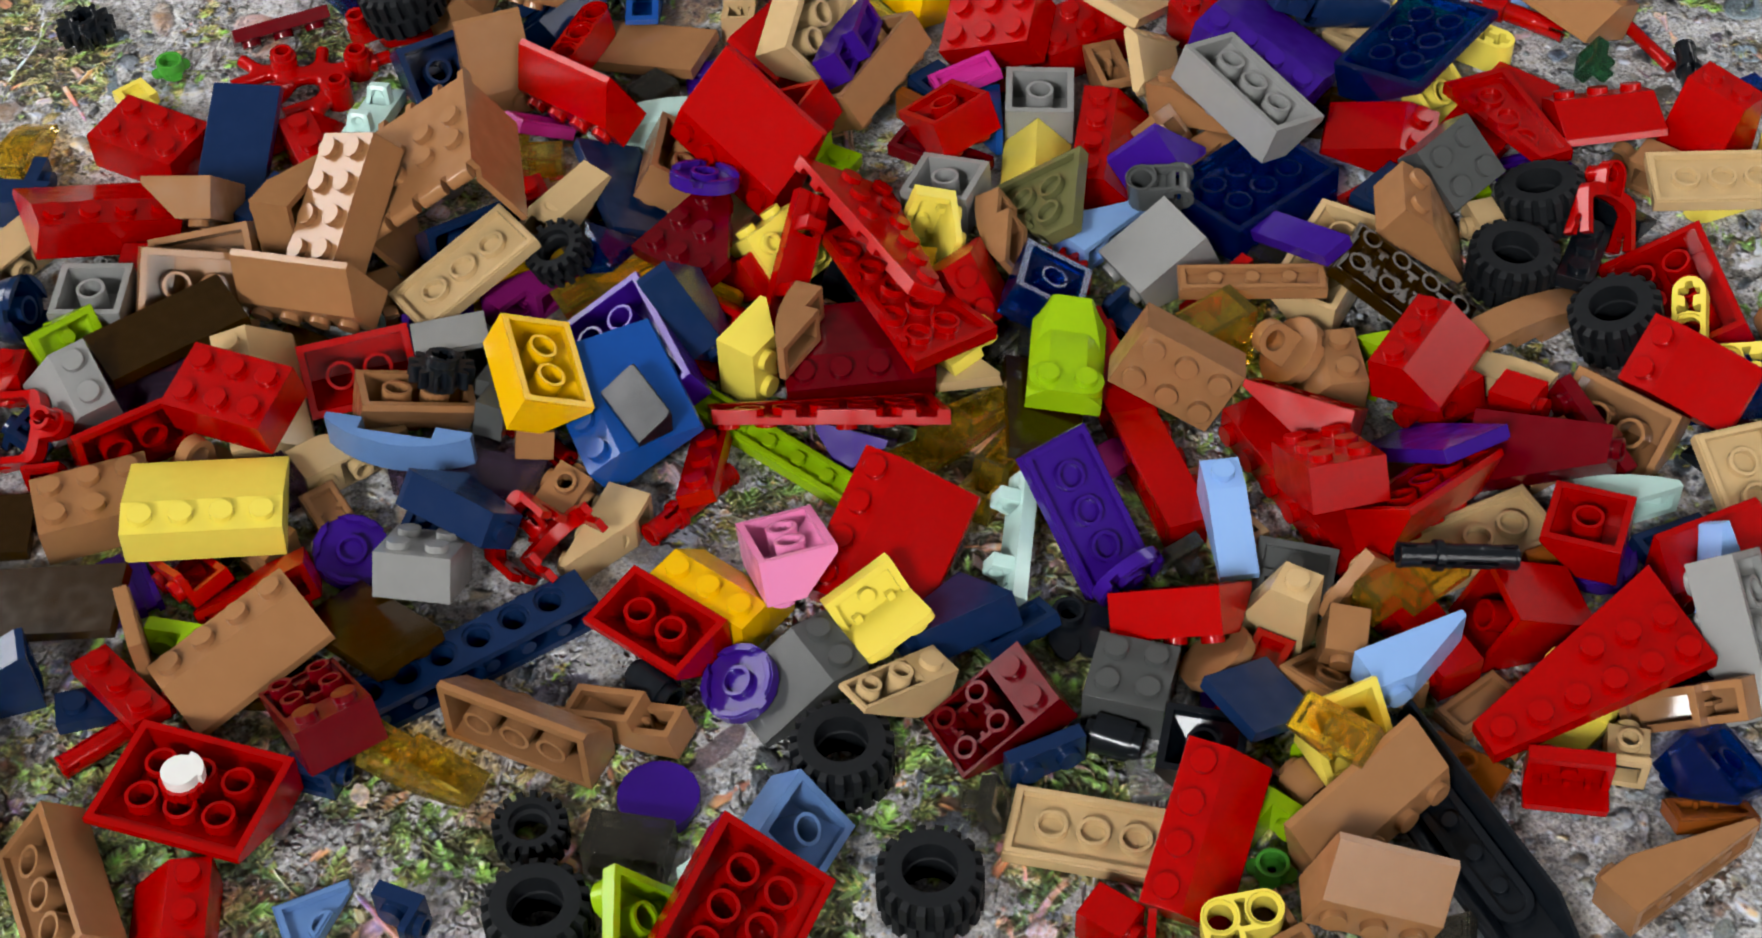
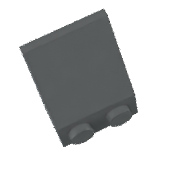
(810, 666)

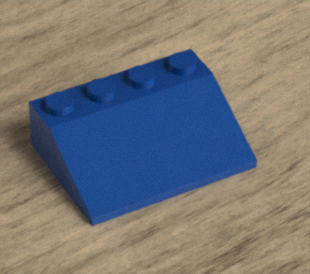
(600, 437)

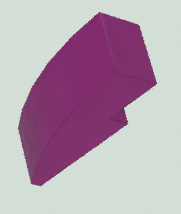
(519, 296)

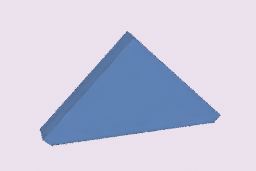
(312, 913)

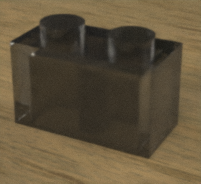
(629, 840)

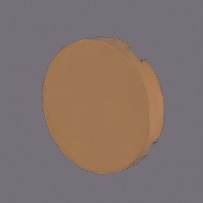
(1215, 657)

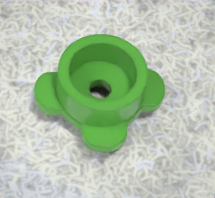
(170, 66)
(1271, 860)

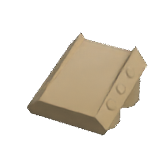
(1147, 56)

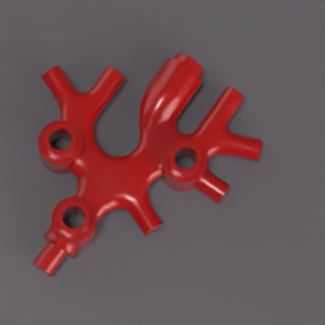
(330, 77)

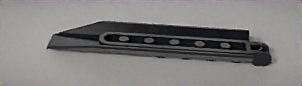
(1497, 872)

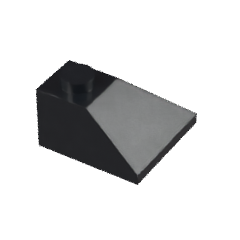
(1197, 721)

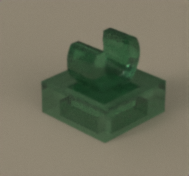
(1594, 61)

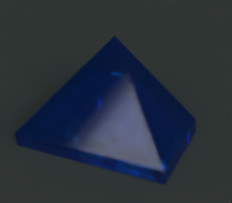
(609, 249)

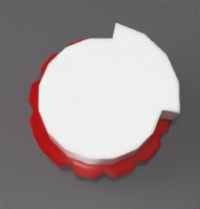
(183, 778)

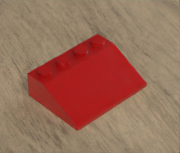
(751, 125)
(91, 219)
(1682, 255)
(899, 512)
(243, 803)
(743, 888)

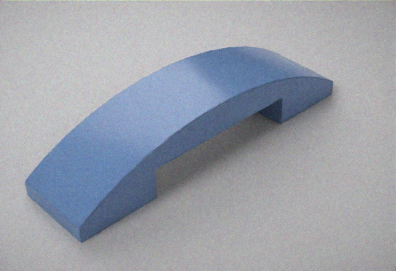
(443, 452)

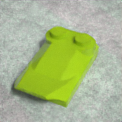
(1066, 357)
(628, 902)

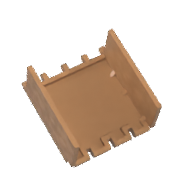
(445, 145)

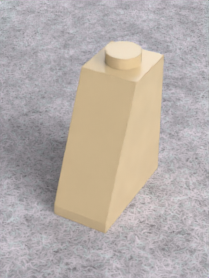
(1287, 605)

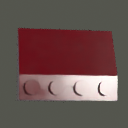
(854, 360)

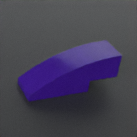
(848, 44)

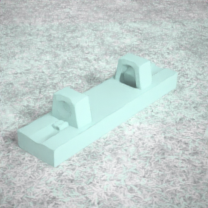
(379, 105)
(1013, 564)

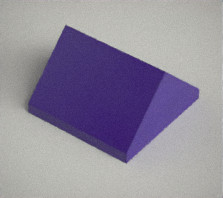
(1153, 147)

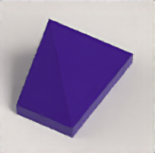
(848, 445)

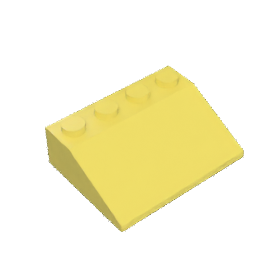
(205, 509)

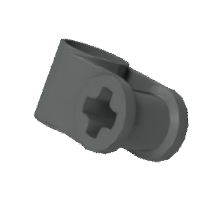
(1151, 182)

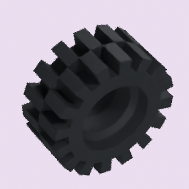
(570, 262)
(525, 812)

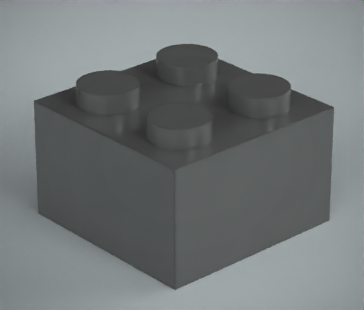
(1456, 161)
(1131, 681)

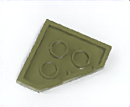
(1051, 196)

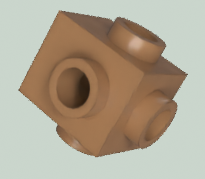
(566, 486)

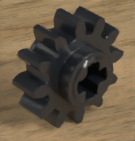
(85, 28)
(441, 370)

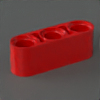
(587, 35)

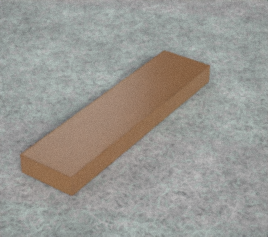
(1253, 280)

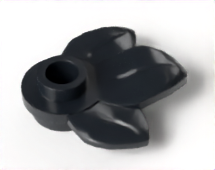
(1080, 631)

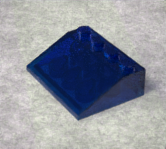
(1408, 48)
(1239, 192)

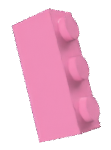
(785, 554)

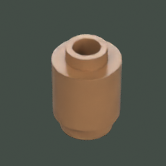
(1299, 780)

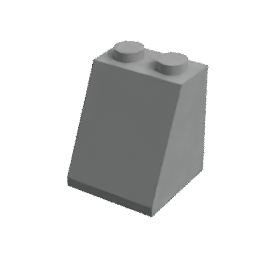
(1149, 251)

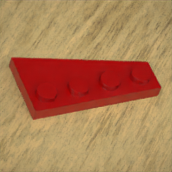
(1510, 113)

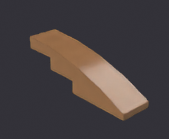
(1525, 318)

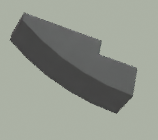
(487, 413)

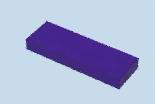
(1301, 238)

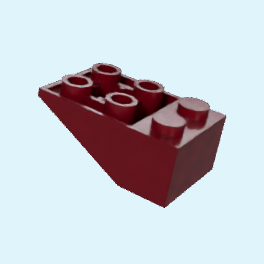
(998, 711)
(324, 715)

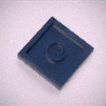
(1254, 697)

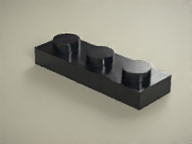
(1583, 257)

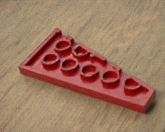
(875, 212)
(916, 328)
(841, 411)
(1610, 661)

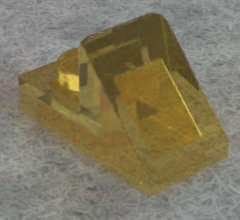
(1334, 730)

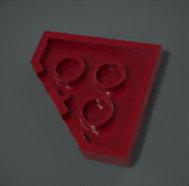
(693, 235)

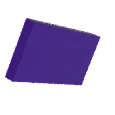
(1440, 442)
(1080, 505)

